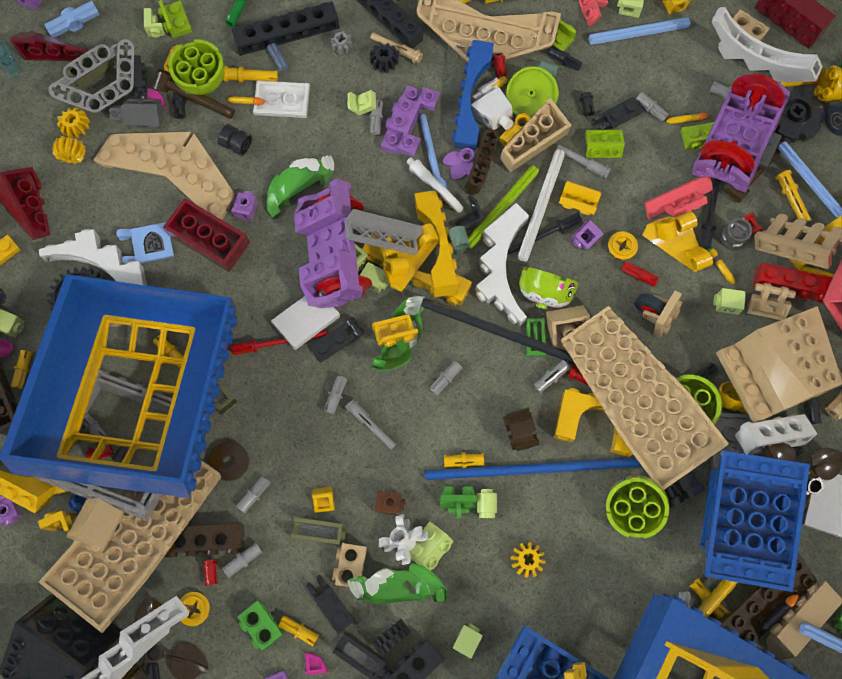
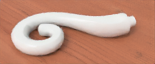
(422, 173)

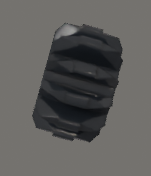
(384, 57)

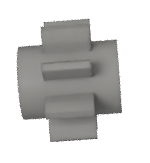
(341, 42)

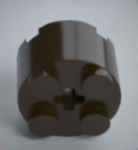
(522, 429)

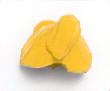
(730, 398)

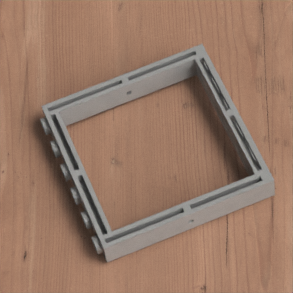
(135, 392)

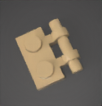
(770, 307)

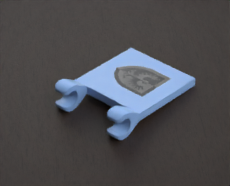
(149, 243)

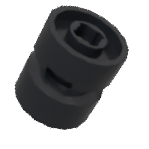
(233, 139)

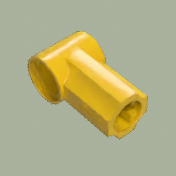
(509, 134)

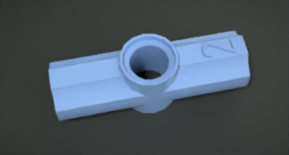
(71, 19)

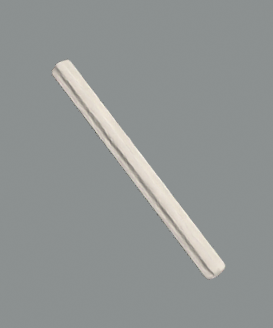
(541, 205)

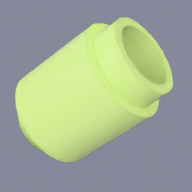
(486, 503)

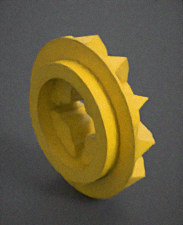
(619, 238)
(203, 606)

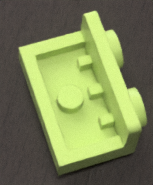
(430, 551)

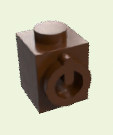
(389, 503)

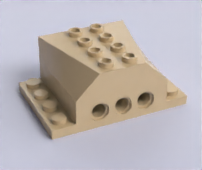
(782, 365)

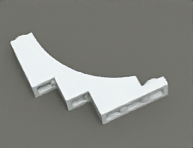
(138, 639)

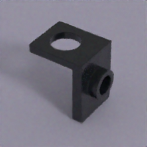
(473, 218)

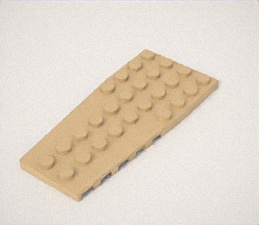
(643, 399)
(103, 582)

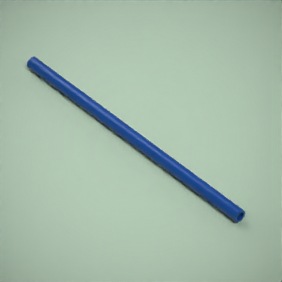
(531, 468)

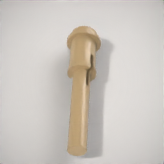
(414, 55)

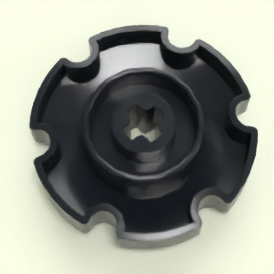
(801, 116)

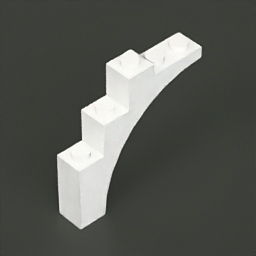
(757, 55)
(88, 250)
(495, 285)

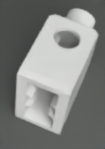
(493, 110)

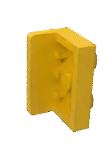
(580, 198)
(394, 330)
(57, 520)

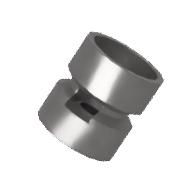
(735, 234)

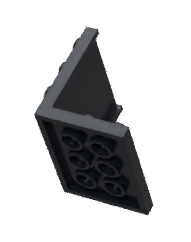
(54, 643)

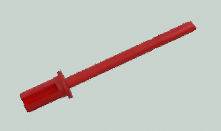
(252, 346)

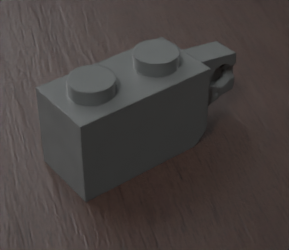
(138, 112)

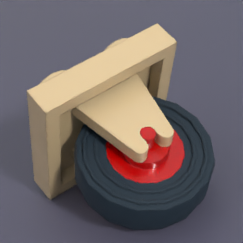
(659, 310)

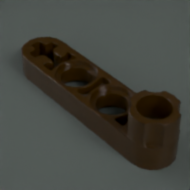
(473, 183)

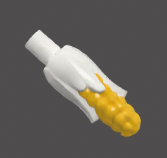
(488, 87)

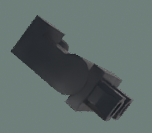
(687, 485)

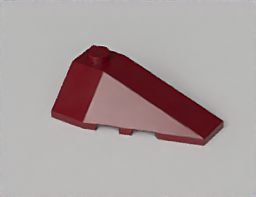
(45, 48)
(22, 198)

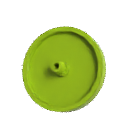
(530, 90)

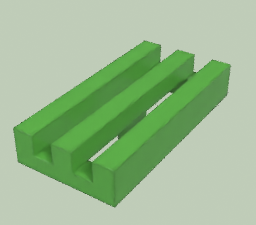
(535, 335)

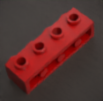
(805, 284)

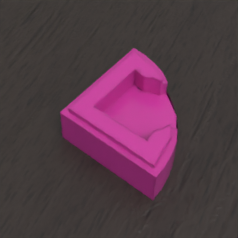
(153, 94)
(314, 664)

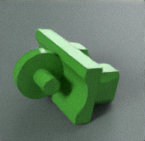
(458, 503)

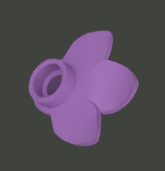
(458, 164)

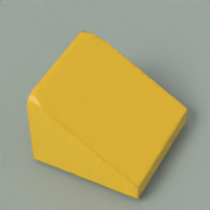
(323, 499)

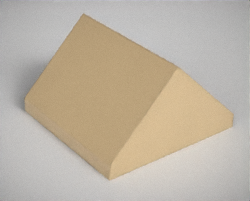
(95, 523)

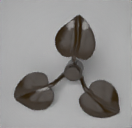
(826, 464)
(186, 663)

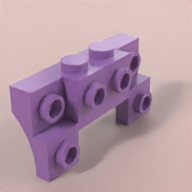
(404, 116)

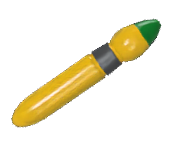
(721, 265)

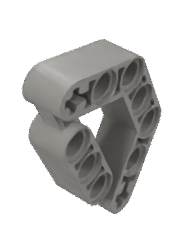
(113, 51)

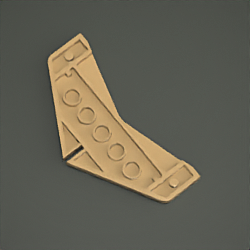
(511, 34)
(167, 156)

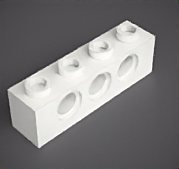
(790, 430)

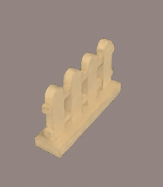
(796, 249)

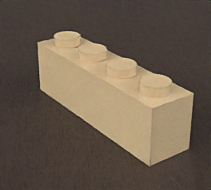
(538, 134)
(812, 608)

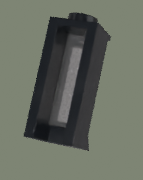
(360, 657)

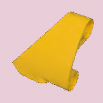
(678, 239)
(401, 266)

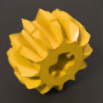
(73, 122)
(68, 150)
(520, 560)

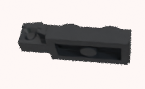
(139, 82)

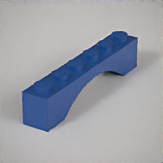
(479, 62)

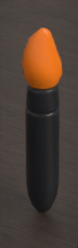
(779, 613)

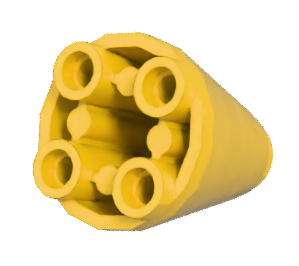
(830, 86)

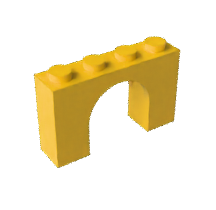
(571, 407)

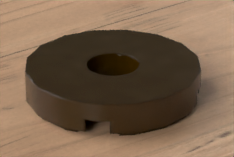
(240, 456)

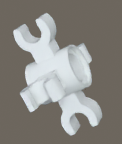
(403, 539)

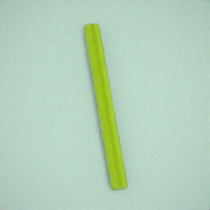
(503, 205)

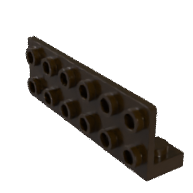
(763, 602)

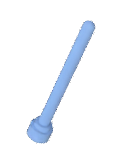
(430, 150)

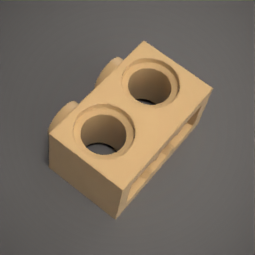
(751, 25)
(355, 566)

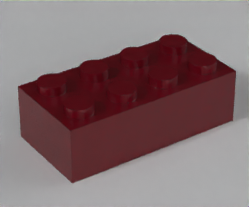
(799, 18)
(206, 234)

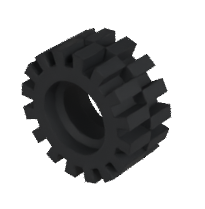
(391, 637)

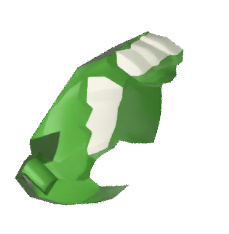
(295, 179)
(398, 355)
(391, 586)

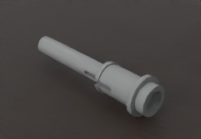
(592, 165)
(356, 410)

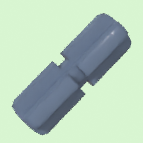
(276, 55)

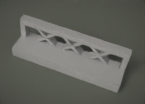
(382, 228)

